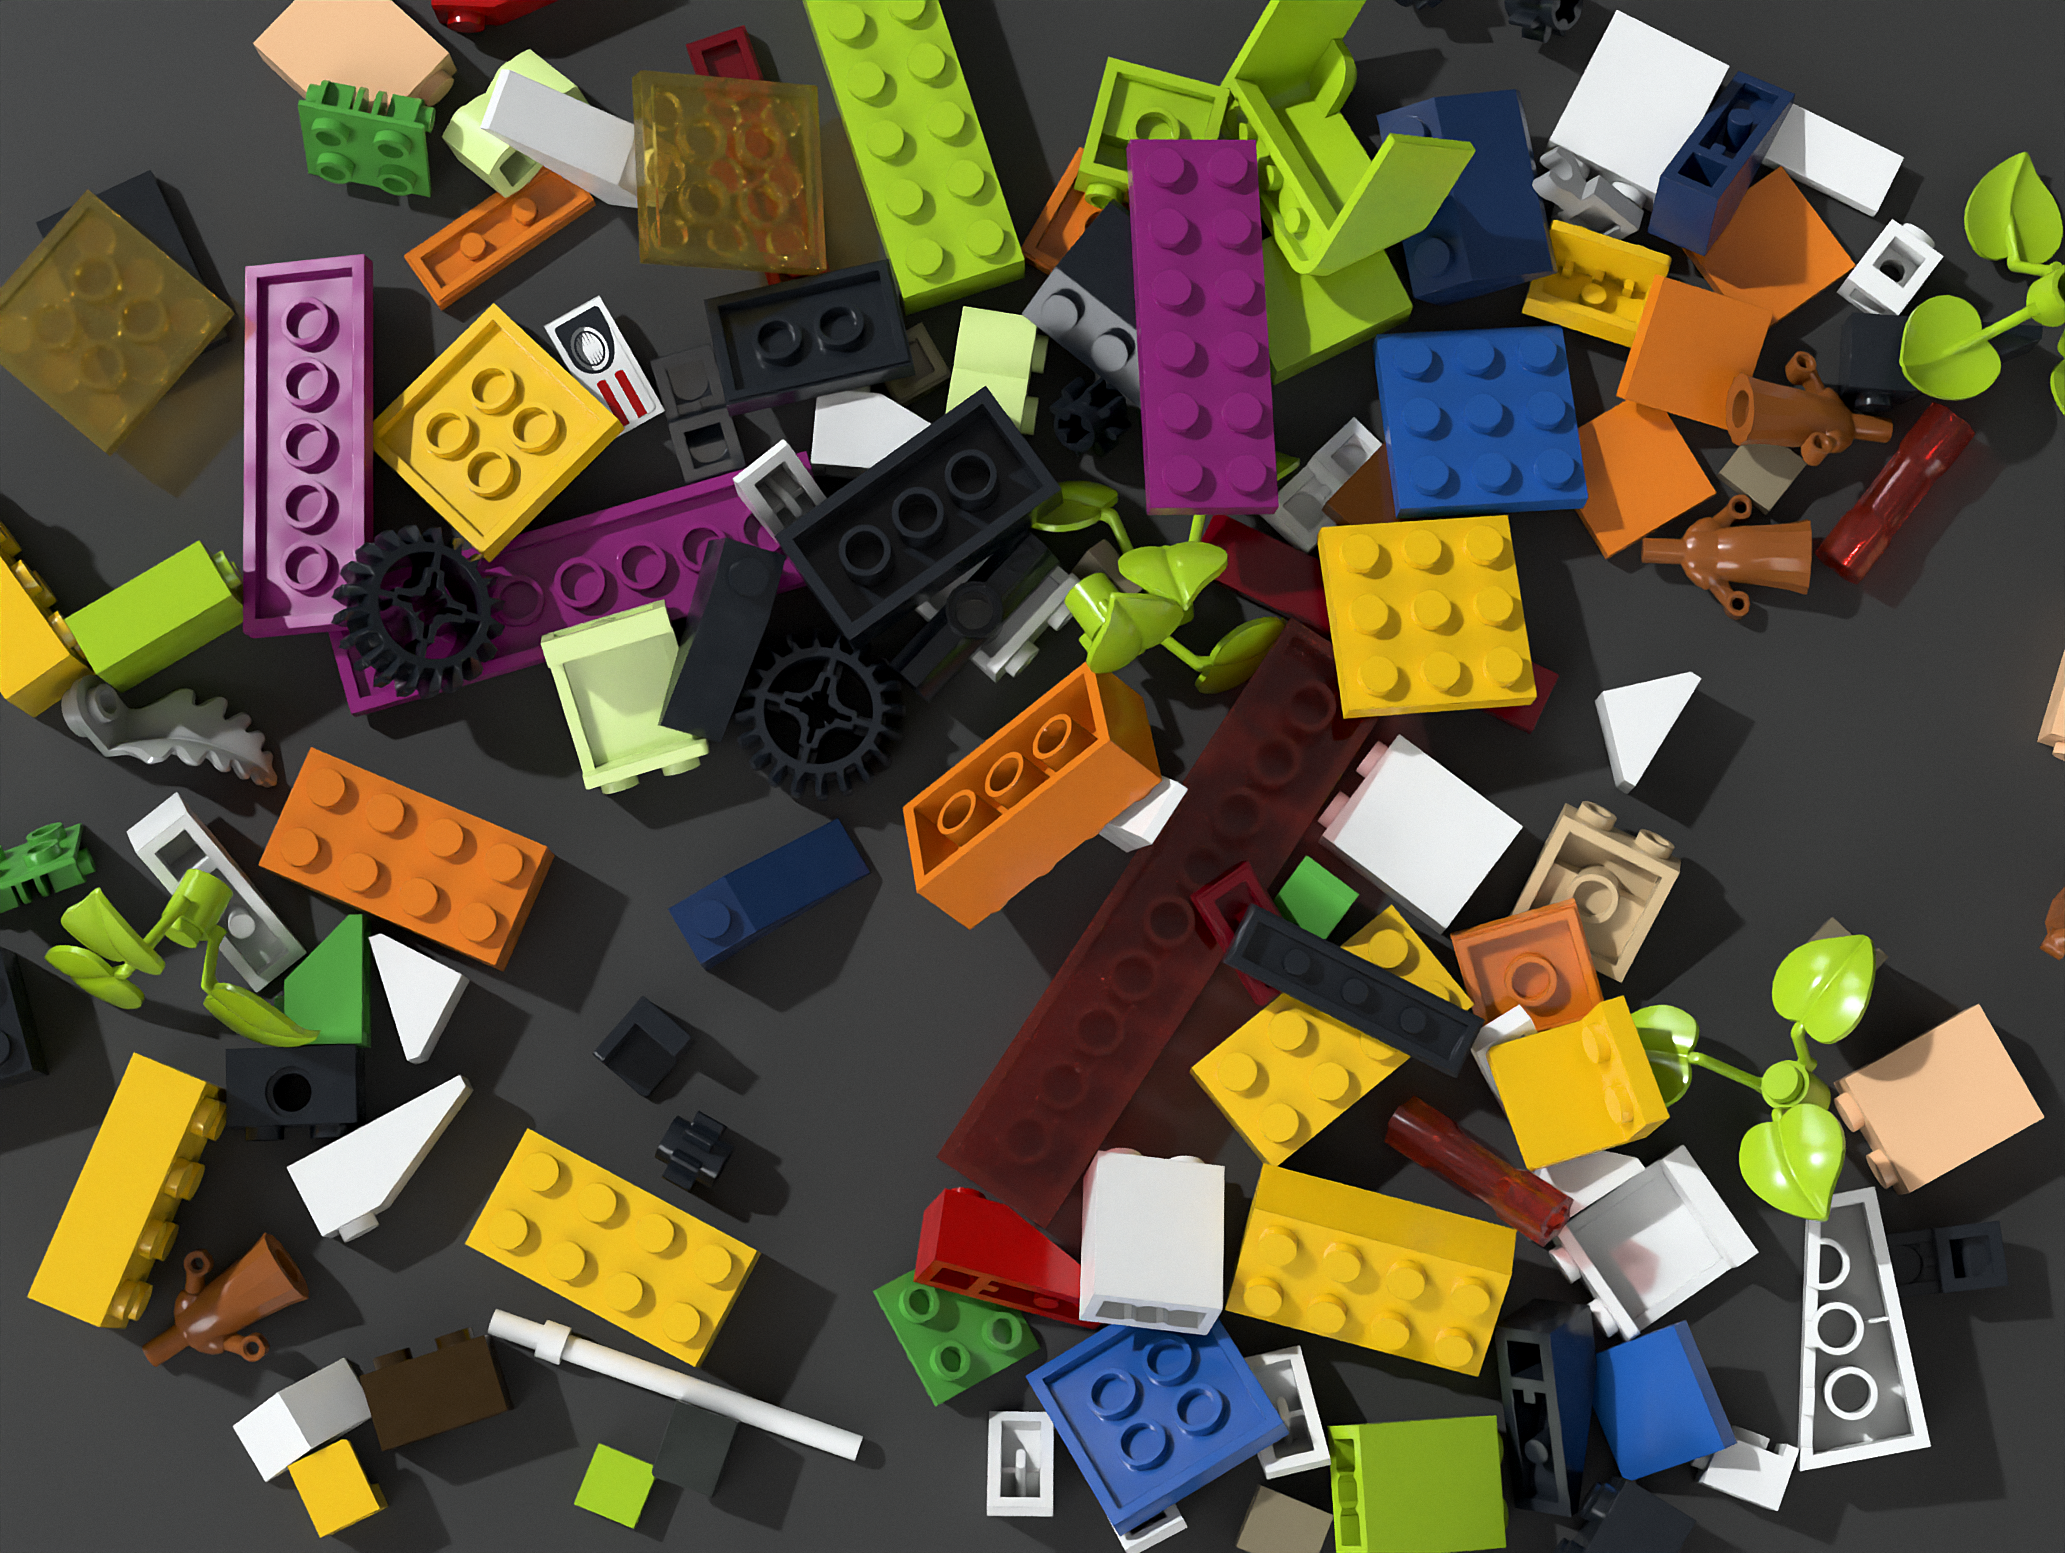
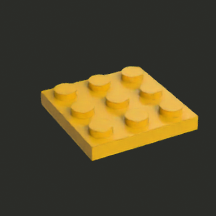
(492, 432)
(1426, 616)

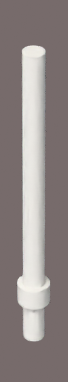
(555, 1342)

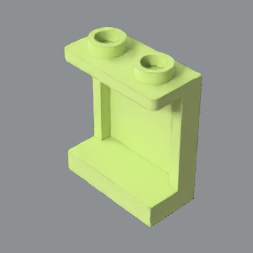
(613, 692)

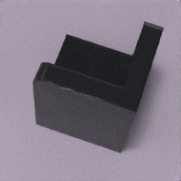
(644, 1047)

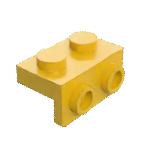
(1597, 284)

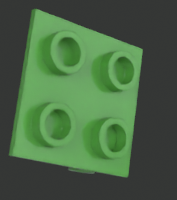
(365, 146)
(46, 851)
(953, 1336)

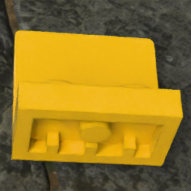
(1578, 1087)

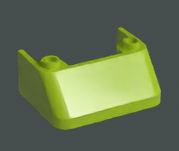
(1313, 174)

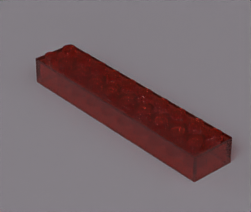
(1148, 943)

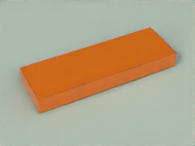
(495, 235)

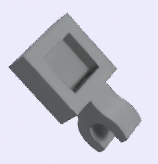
(1582, 203)

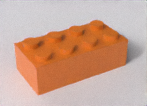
(1031, 795)
(407, 859)

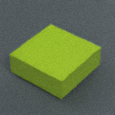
(616, 1485)

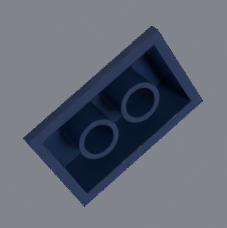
(1493, 220)

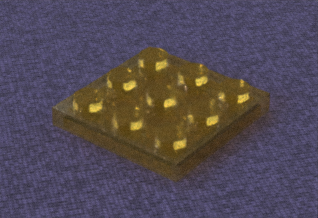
(728, 173)
(103, 322)

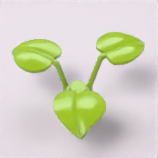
(1944, 338)
(1163, 571)
(1129, 623)
(186, 920)
(1804, 1148)

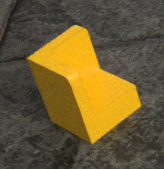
(336, 1488)

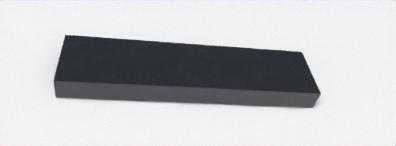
(1353, 990)

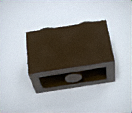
(437, 1390)

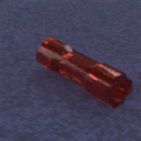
(1893, 495)
(1515, 1194)

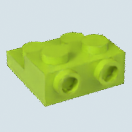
(1142, 105)

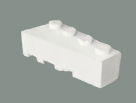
(1855, 1352)

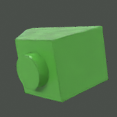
(1314, 899)
(334, 987)

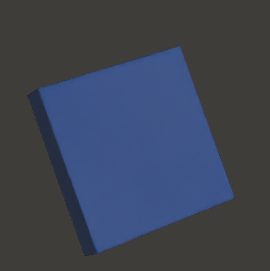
(1658, 1402)

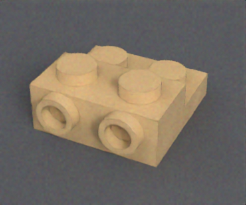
(1610, 875)

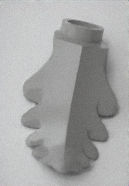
(168, 728)

